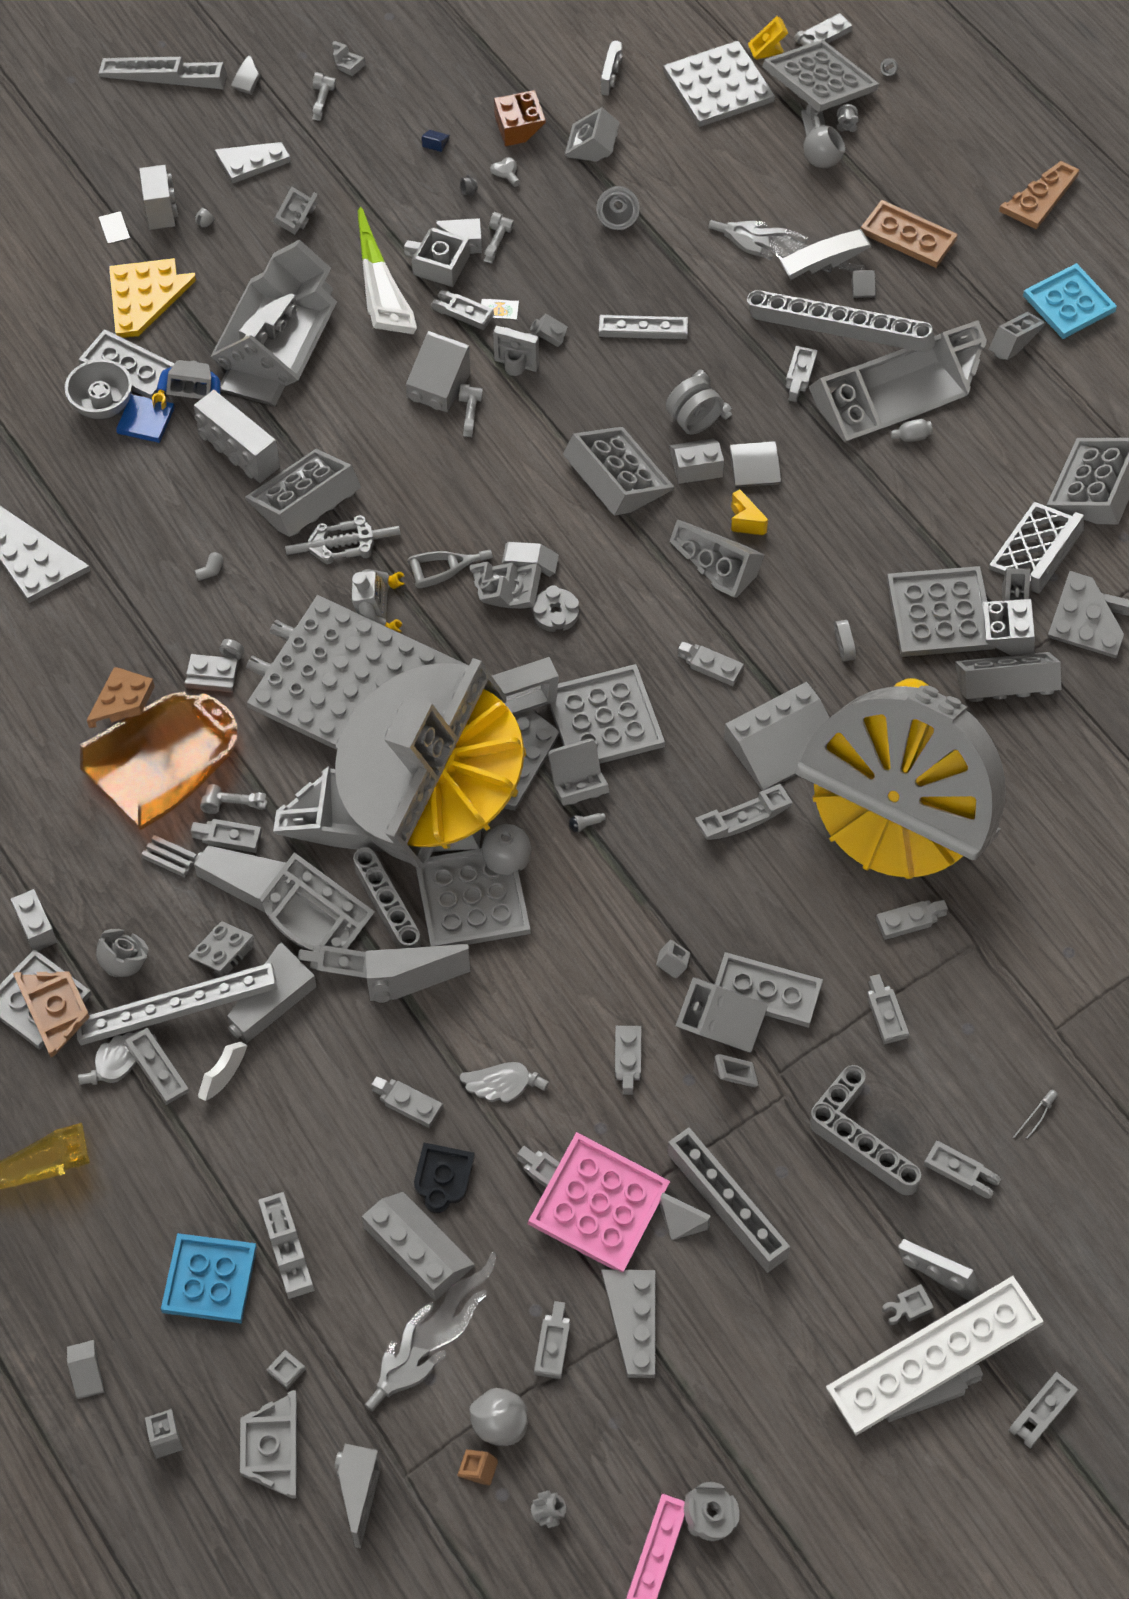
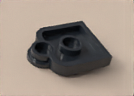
(443, 1176)

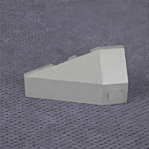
(721, 560)

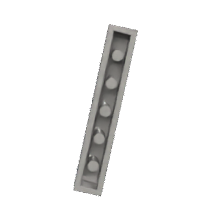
(728, 1200)

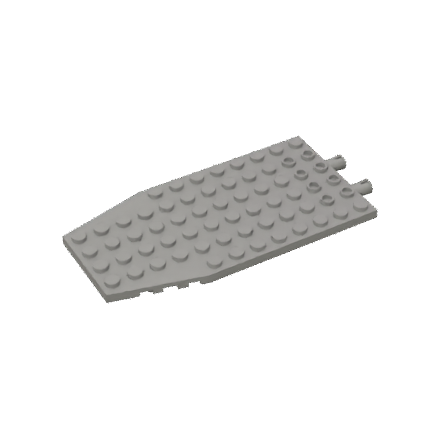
(338, 661)

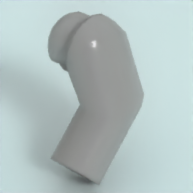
(212, 567)

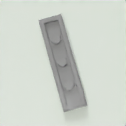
(643, 327)

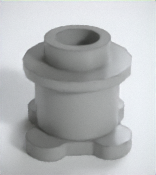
(847, 118)

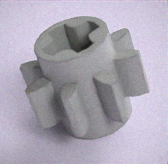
(548, 1509)

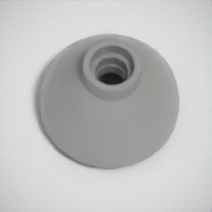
(615, 217)

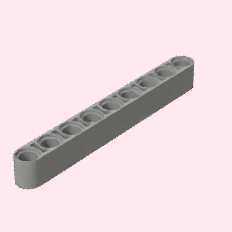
(841, 321)

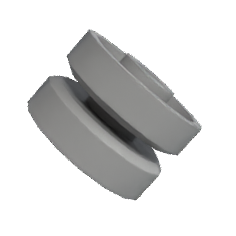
(694, 405)

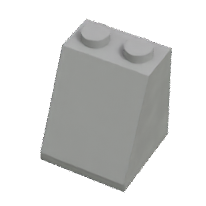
(438, 372)

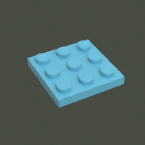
(1069, 301)

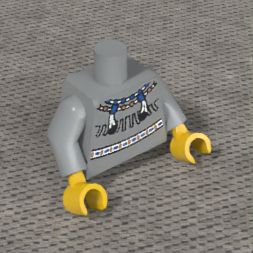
(370, 595)

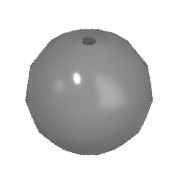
(823, 147)

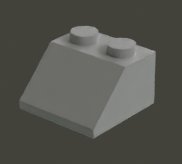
(593, 136)
(697, 460)

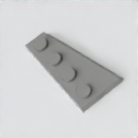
(633, 1312)

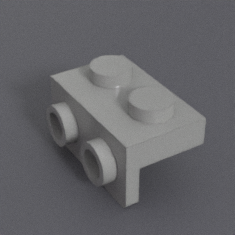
(294, 210)

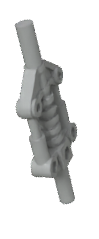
(318, 544)

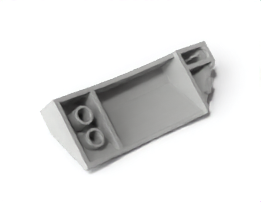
(900, 383)
(321, 818)

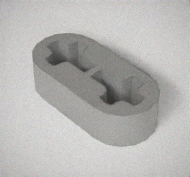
(844, 640)

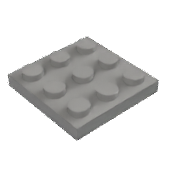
(13, 1007)

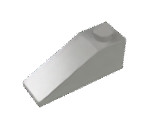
(1015, 335)

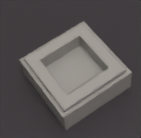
(286, 1369)

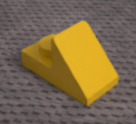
(768, 40)
(747, 516)

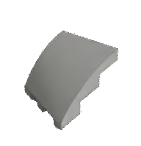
(507, 584)

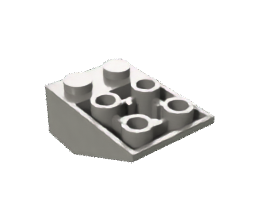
(721, 1015)

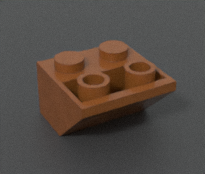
(518, 117)

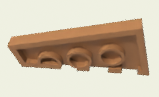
(1040, 196)

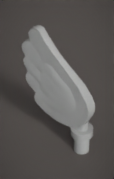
(111, 1061)
(502, 1082)

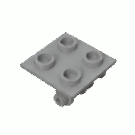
(222, 948)

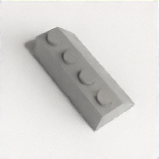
(1009, 676)
(416, 1244)

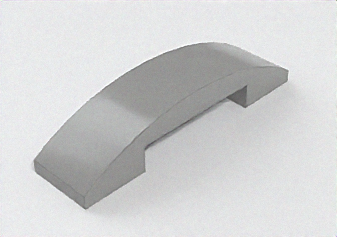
(744, 816)

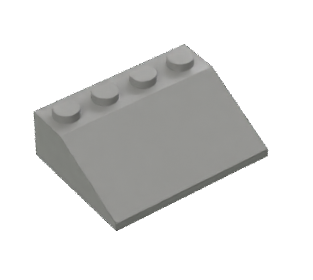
(616, 469)
(1094, 480)
(304, 491)
(776, 734)

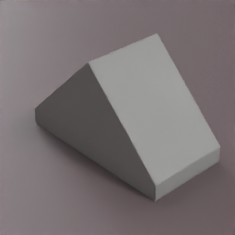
(1016, 584)
(84, 1369)
(163, 1434)

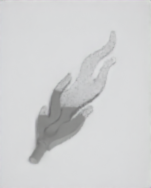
(761, 241)
(419, 1341)

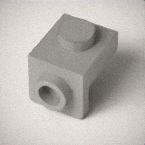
(549, 329)

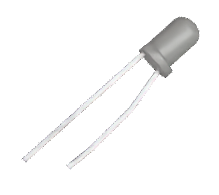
(1046, 1101)

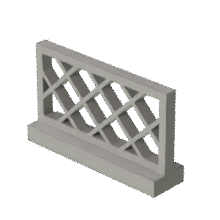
(1056, 550)

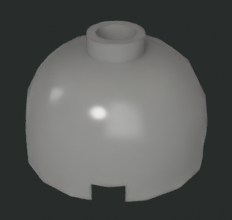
(506, 849)
(120, 953)

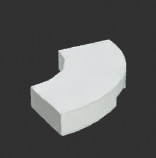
(223, 1071)

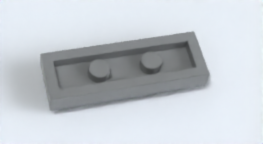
(156, 1066)

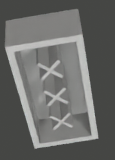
(236, 436)

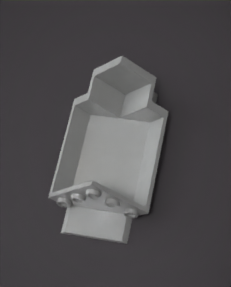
(264, 370)

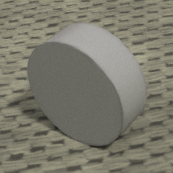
(231, 649)

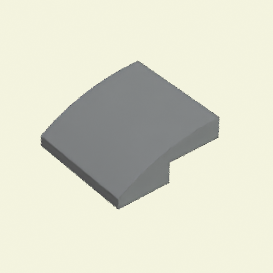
(755, 464)

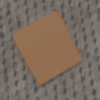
(478, 1466)

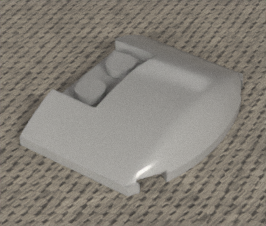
(313, 907)

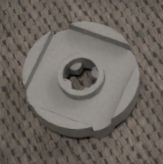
(552, 598)
(696, 1513)

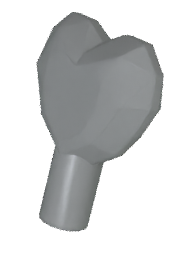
(506, 169)

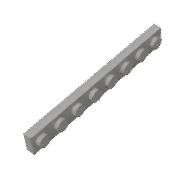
(177, 1003)

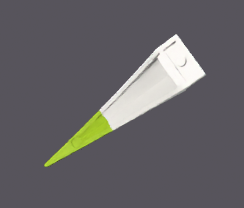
(383, 297)

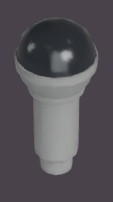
(578, 823)

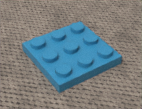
(209, 1278)

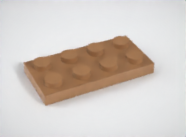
(908, 233)

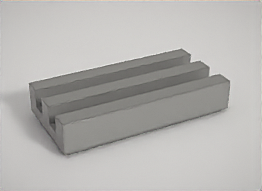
(153, 847)

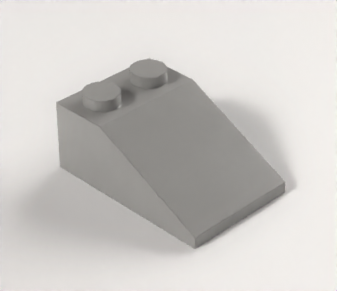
(358, 1477)

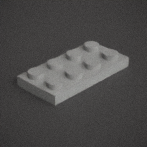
(140, 363)
(788, 993)

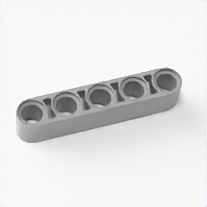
(385, 891)

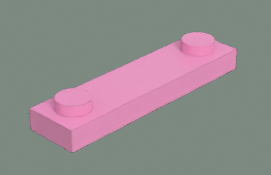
(658, 1549)

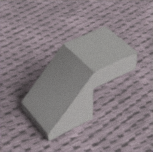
(531, 553)

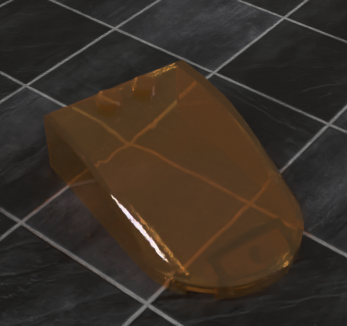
(161, 755)

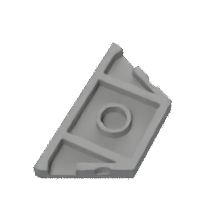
(270, 1445)

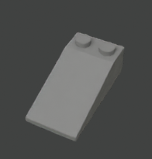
(409, 970)

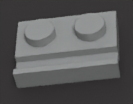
(211, 673)

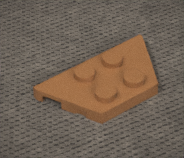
(121, 697)
(53, 1006)

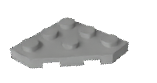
(1085, 618)

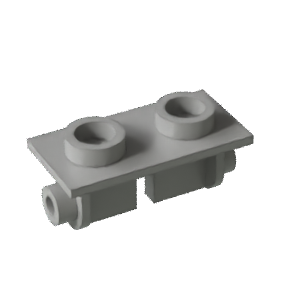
(812, 118)

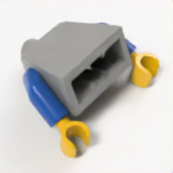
(186, 380)

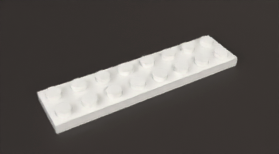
(934, 1355)

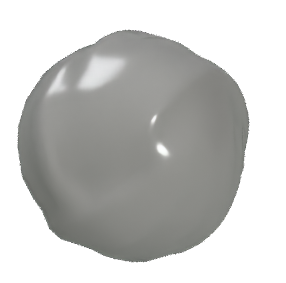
(499, 1417)

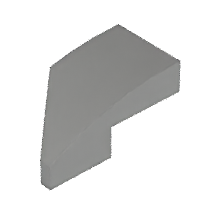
(346, 61)
(246, 76)

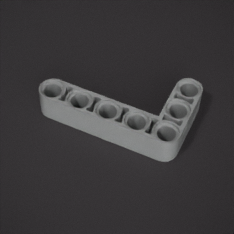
(859, 1136)

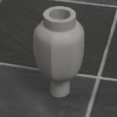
(913, 431)

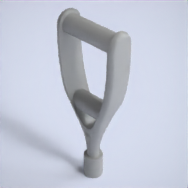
(452, 558)

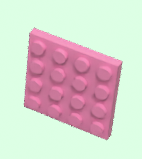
(598, 1203)

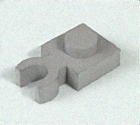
(910, 1303)

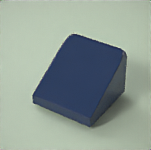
(434, 140)

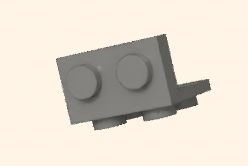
(577, 772)

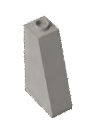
(237, 873)
(257, 1012)

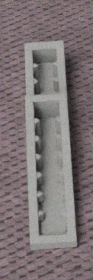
(165, 70)

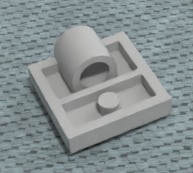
(516, 350)

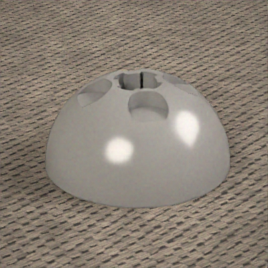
(99, 388)

